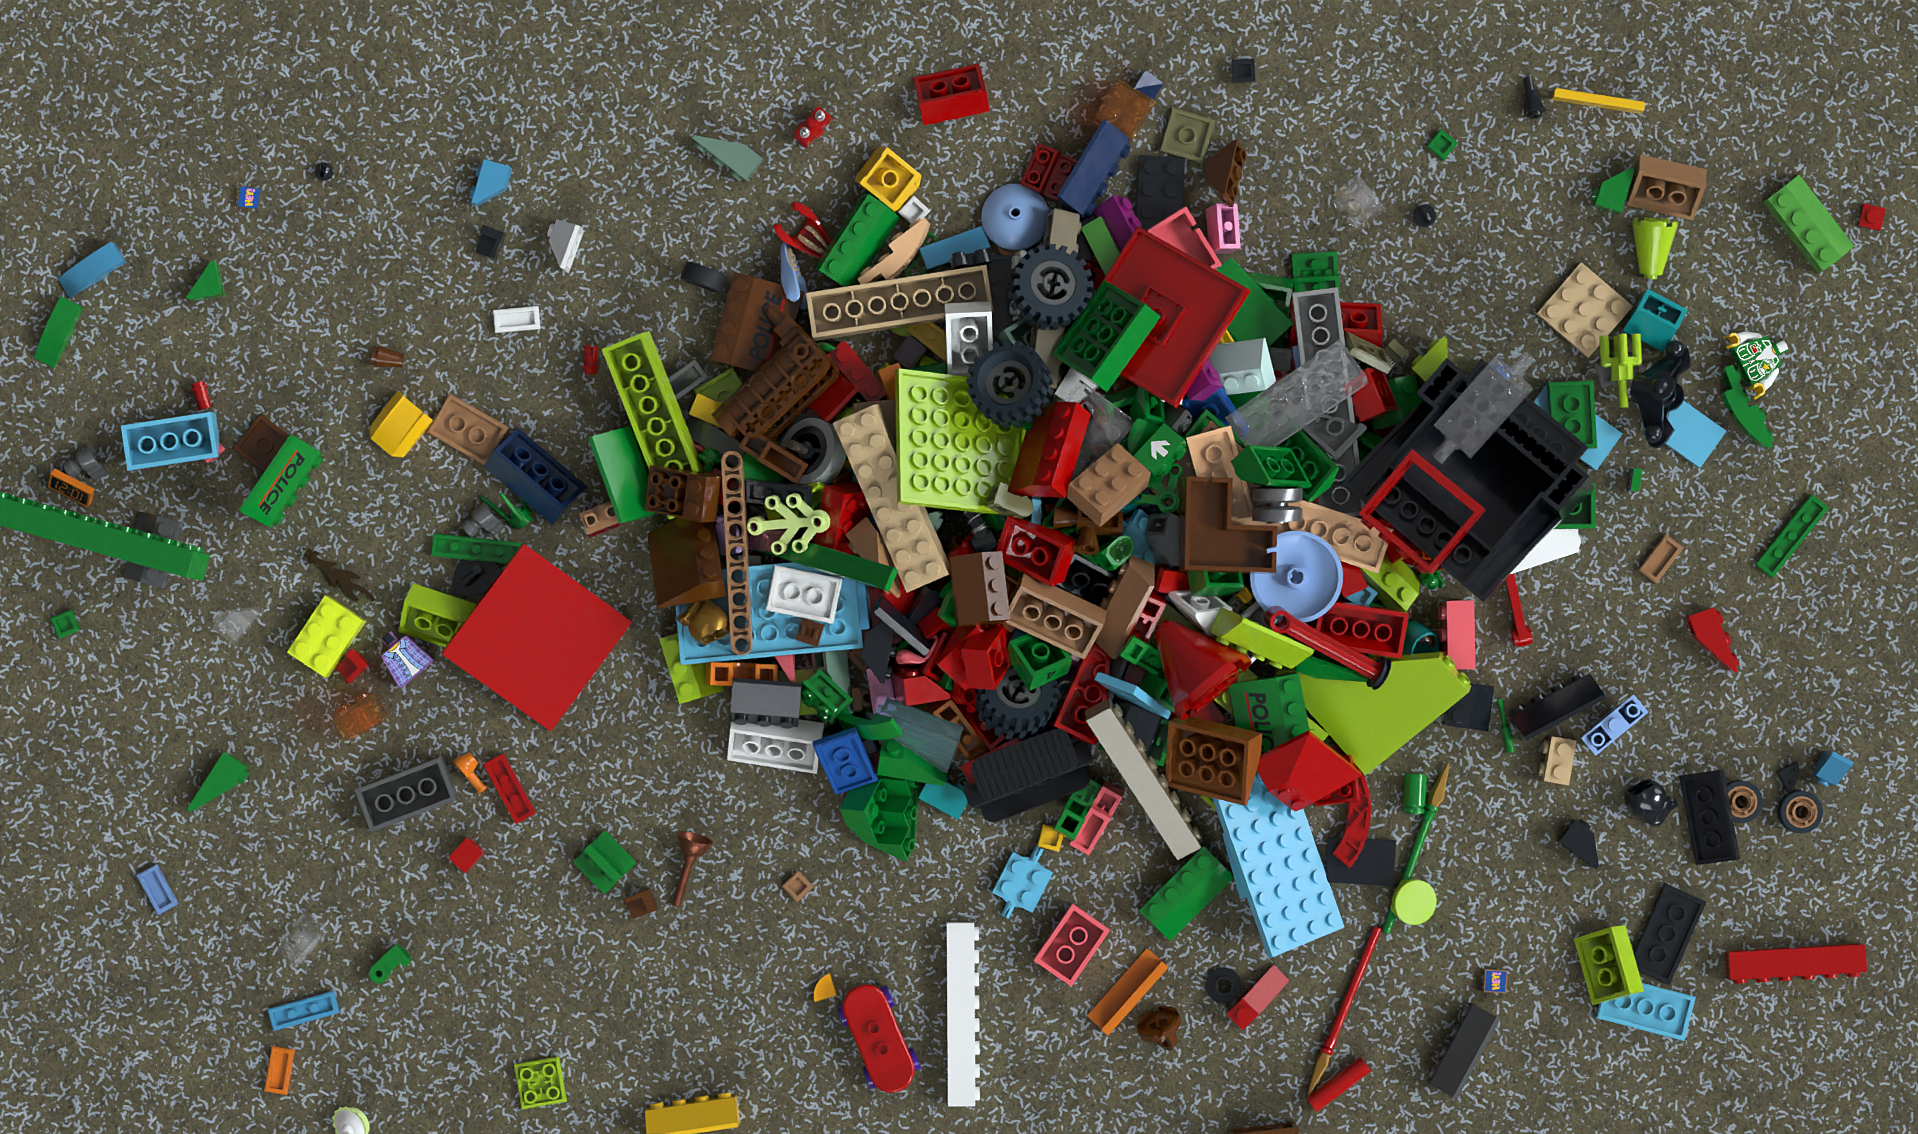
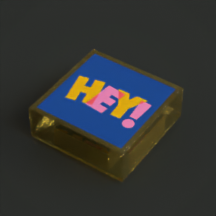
(249, 198)

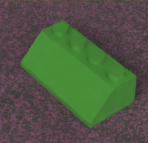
(1808, 224)

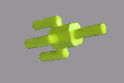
(1621, 364)

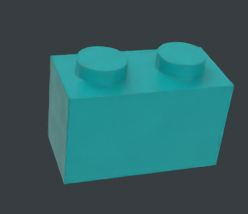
(945, 798)

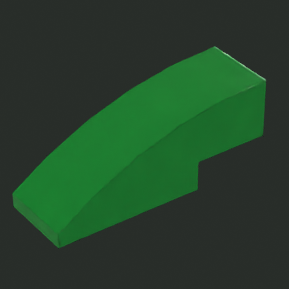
(58, 331)

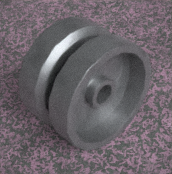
(1277, 504)

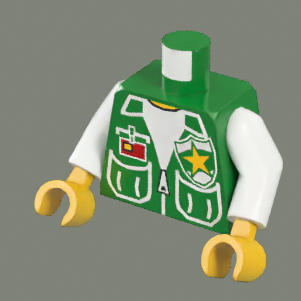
(1756, 359)

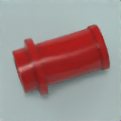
(590, 360)
(201, 395)

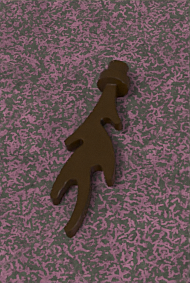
(343, 576)

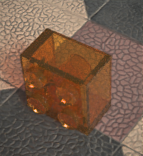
(1125, 109)
(361, 716)

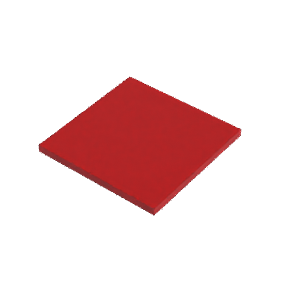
(1192, 307)
(536, 637)

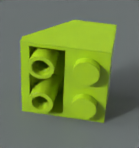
(1426, 365)

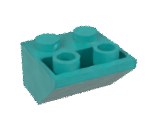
(1655, 319)

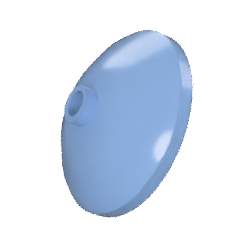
(1010, 231)

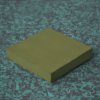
(1187, 135)
(1367, 352)

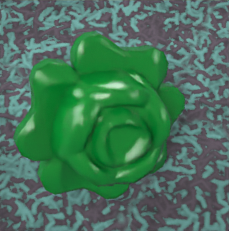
(710, 458)
(1432, 581)

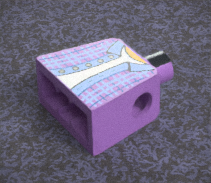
(404, 658)

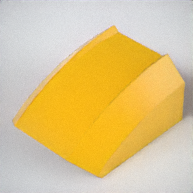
(888, 178)
(399, 426)

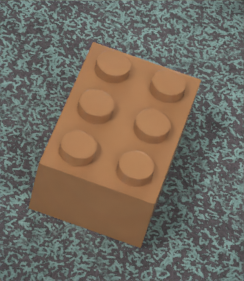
(1108, 485)

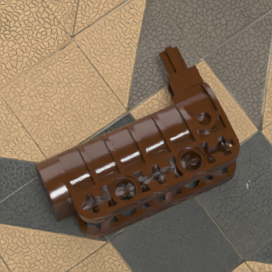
(778, 384)

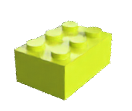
(326, 636)

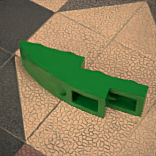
(1748, 418)

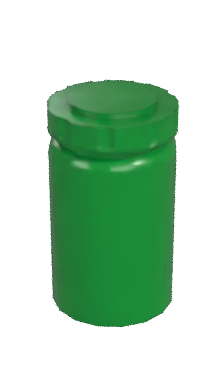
(1414, 793)

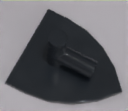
(474, 577)

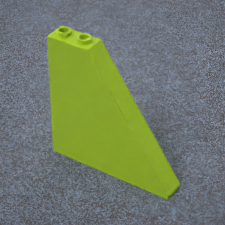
(1380, 721)

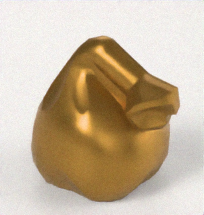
(705, 621)

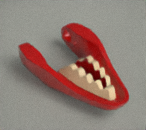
(811, 238)

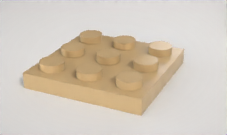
(1584, 309)

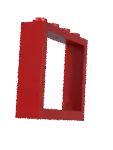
(1387, 536)

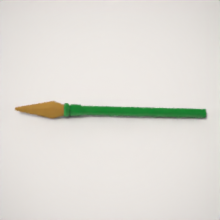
(1435, 797)

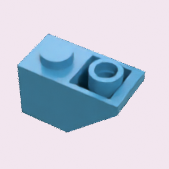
(491, 182)

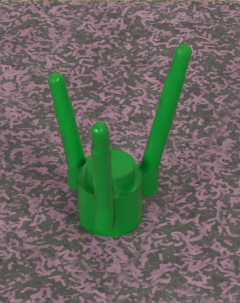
(519, 516)

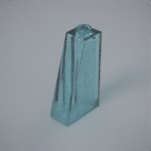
(924, 733)

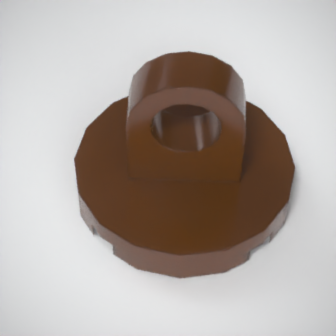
(1160, 1026)

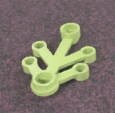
(791, 522)

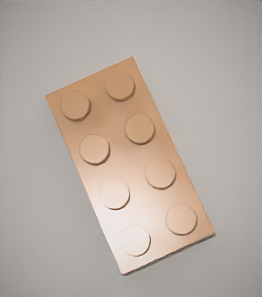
(1212, 457)

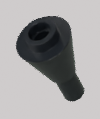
(1532, 103)

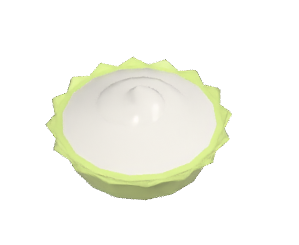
(350, 1121)

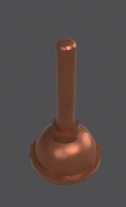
(692, 846)

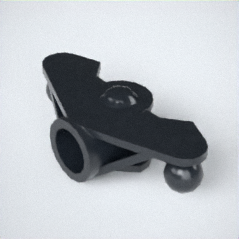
(1659, 393)

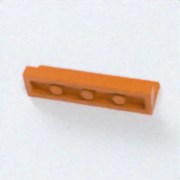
(1127, 991)

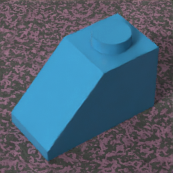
(1831, 768)

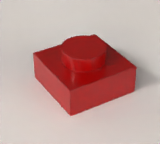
(1871, 217)

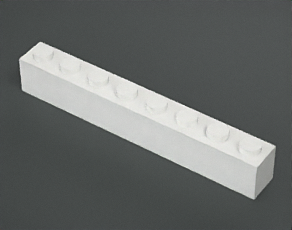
(961, 1013)

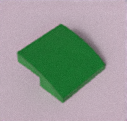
(1315, 270)

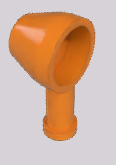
(466, 764)

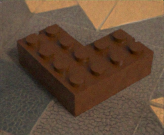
(1211, 540)

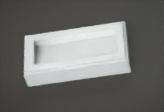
(516, 319)

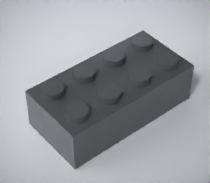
(407, 794)

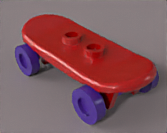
(878, 1038)

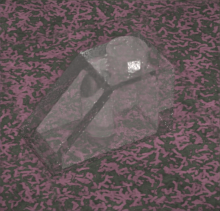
(236, 622)

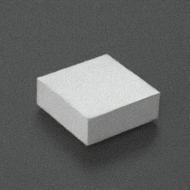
(913, 210)

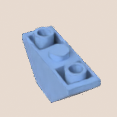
(1614, 724)

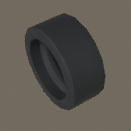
(703, 277)

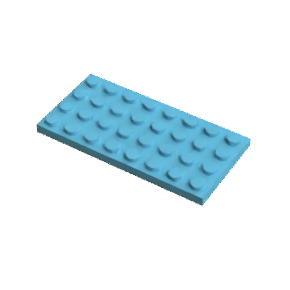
(772, 631)
(1279, 870)

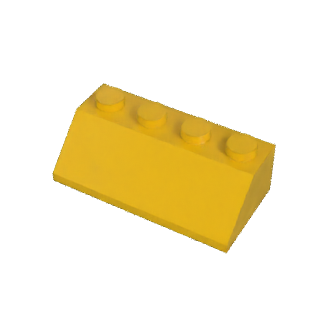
(694, 1116)

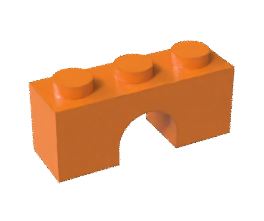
(723, 672)

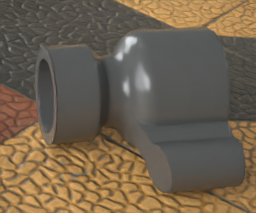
(85, 462)
(482, 518)

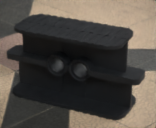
(1028, 775)

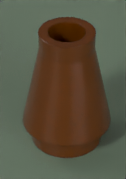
(385, 357)

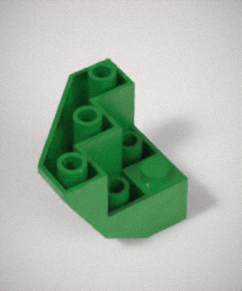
(884, 814)

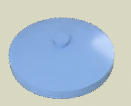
(1305, 577)

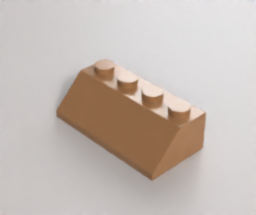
(1125, 603)
(1055, 616)

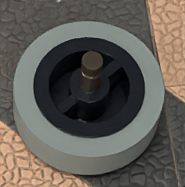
(818, 446)

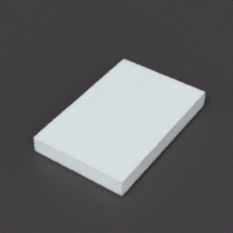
(804, 594)

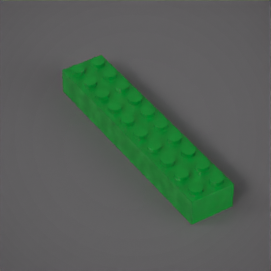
(103, 537)

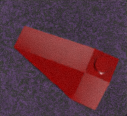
(1081, 695)

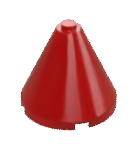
(1195, 666)

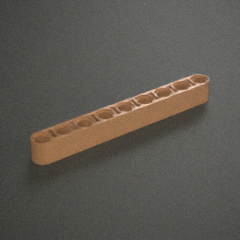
(732, 542)

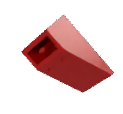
(951, 660)

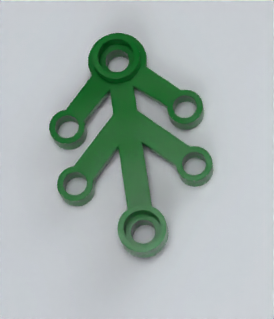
(1163, 494)

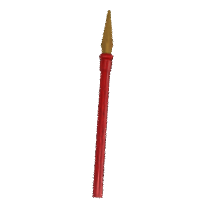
(1330, 1041)

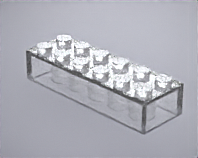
(1298, 398)

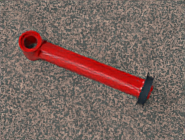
(1374, 670)

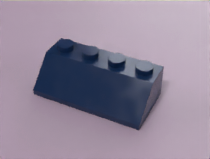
(1094, 170)
(534, 476)

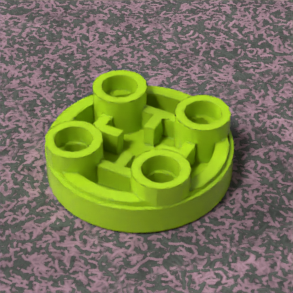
(1413, 901)

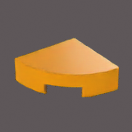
(824, 988)

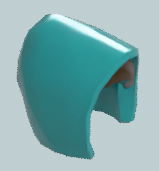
(1419, 639)

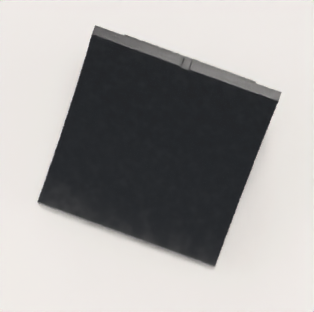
(1518, 475)

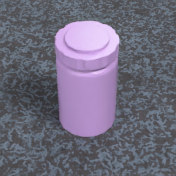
(720, 532)

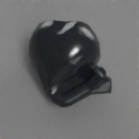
(1649, 802)

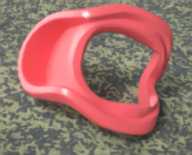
(909, 658)

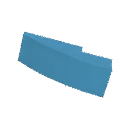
(92, 269)

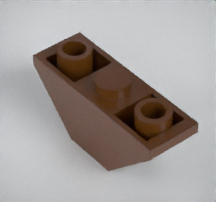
(1225, 172)

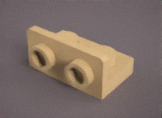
(1558, 760)

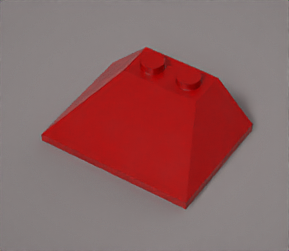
(1304, 771)

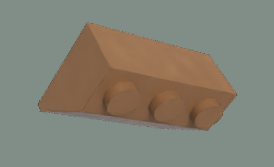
(1667, 187)

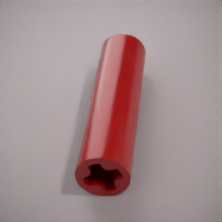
(1338, 1084)

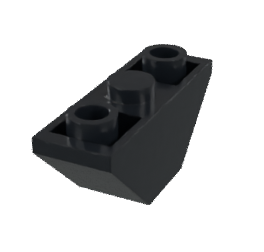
(877, 649)

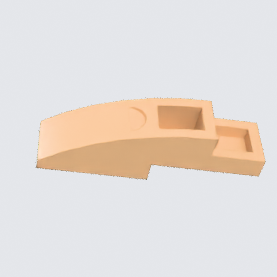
(904, 249)

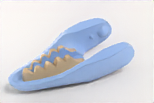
(791, 276)

